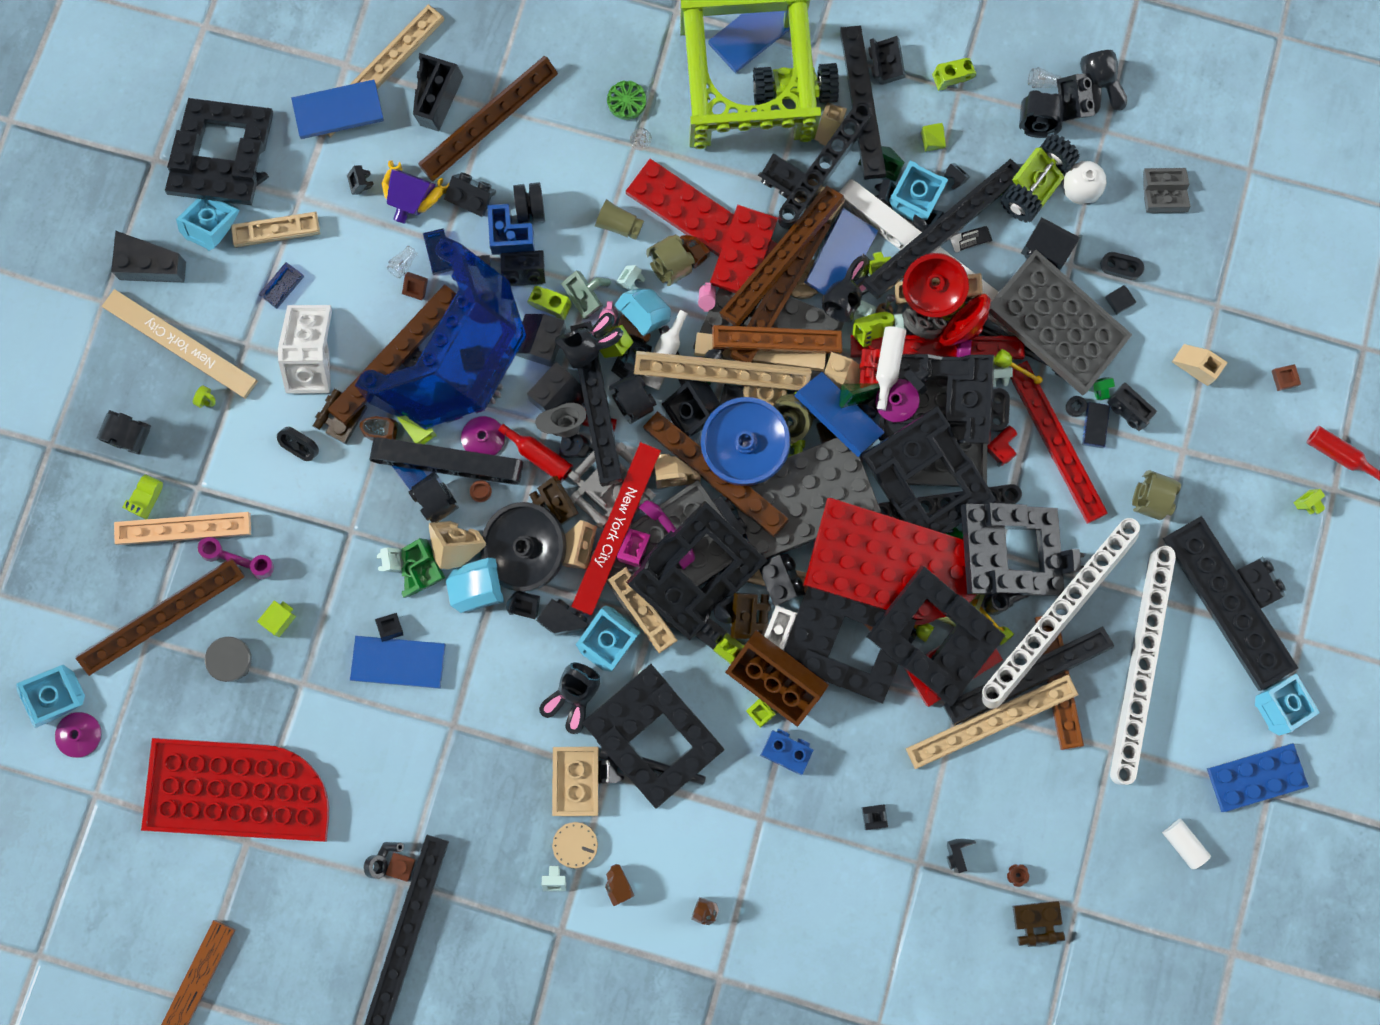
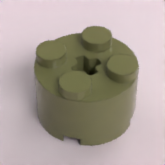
(670, 260)
(802, 418)
(1156, 495)

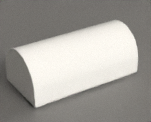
(780, 626)
(1186, 844)

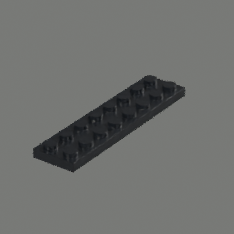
(1230, 603)

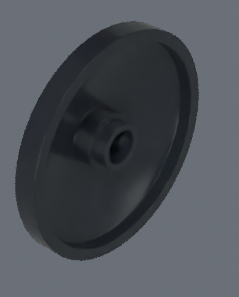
(526, 545)

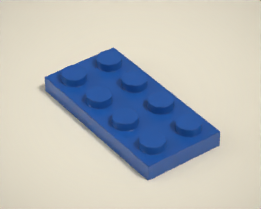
(1257, 777)

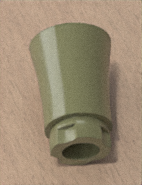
(618, 221)

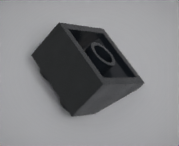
(1051, 242)
(540, 338)
(555, 389)
(691, 406)

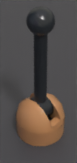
(886, 307)

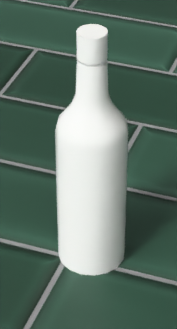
(667, 344)
(889, 362)

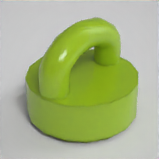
(201, 397)

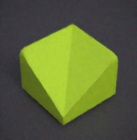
(933, 137)

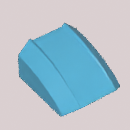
(917, 192)
(207, 222)
(644, 309)
(474, 586)
(607, 638)
(50, 695)
(1286, 705)

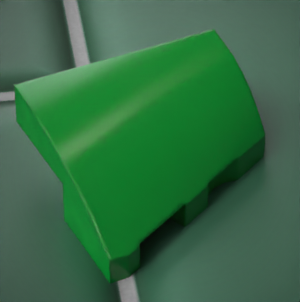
(419, 567)

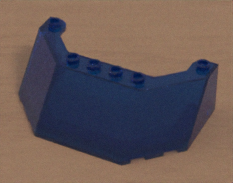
(464, 354)

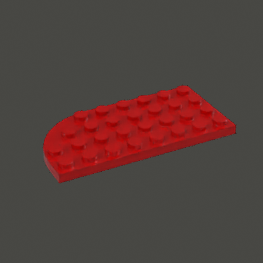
(876, 555)
(233, 791)

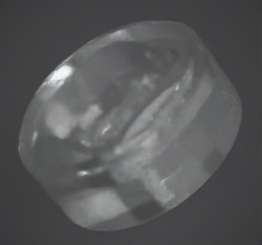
(640, 139)

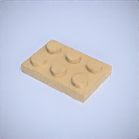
(575, 781)

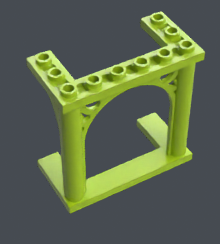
(703, 121)

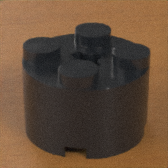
(1041, 114)
(632, 397)
(123, 432)
(434, 498)

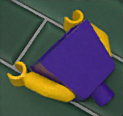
(409, 192)

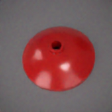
(932, 298)
(966, 321)

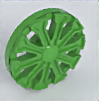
(626, 100)

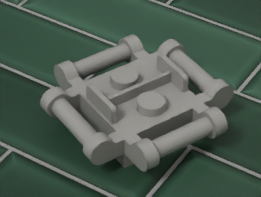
(602, 496)

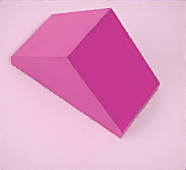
(633, 548)

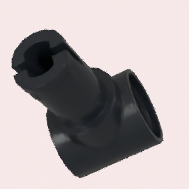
(1006, 601)

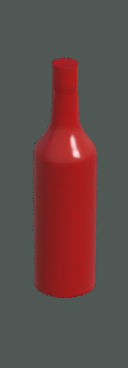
(1341, 451)
(539, 454)

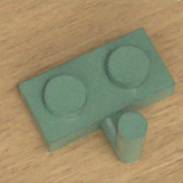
(583, 292)

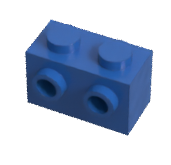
(787, 752)

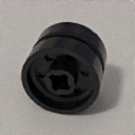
(529, 203)

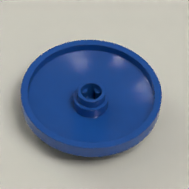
(745, 441)

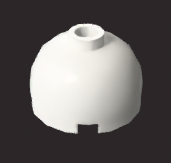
(1084, 182)

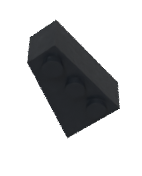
(435, 90)
(144, 261)

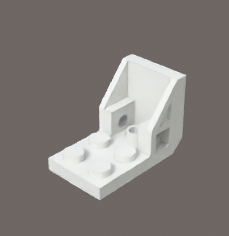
(304, 349)

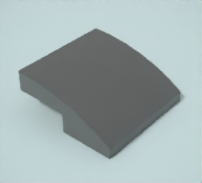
(1166, 190)

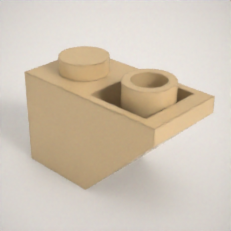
(1199, 363)

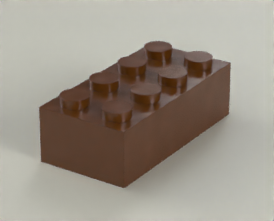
(777, 678)

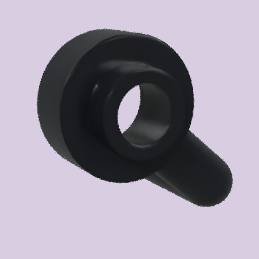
(379, 860)

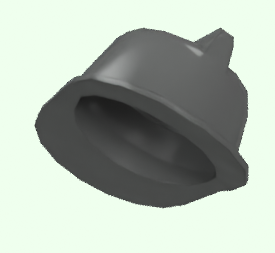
(562, 420)

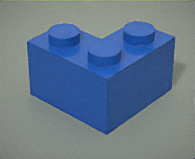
(507, 236)

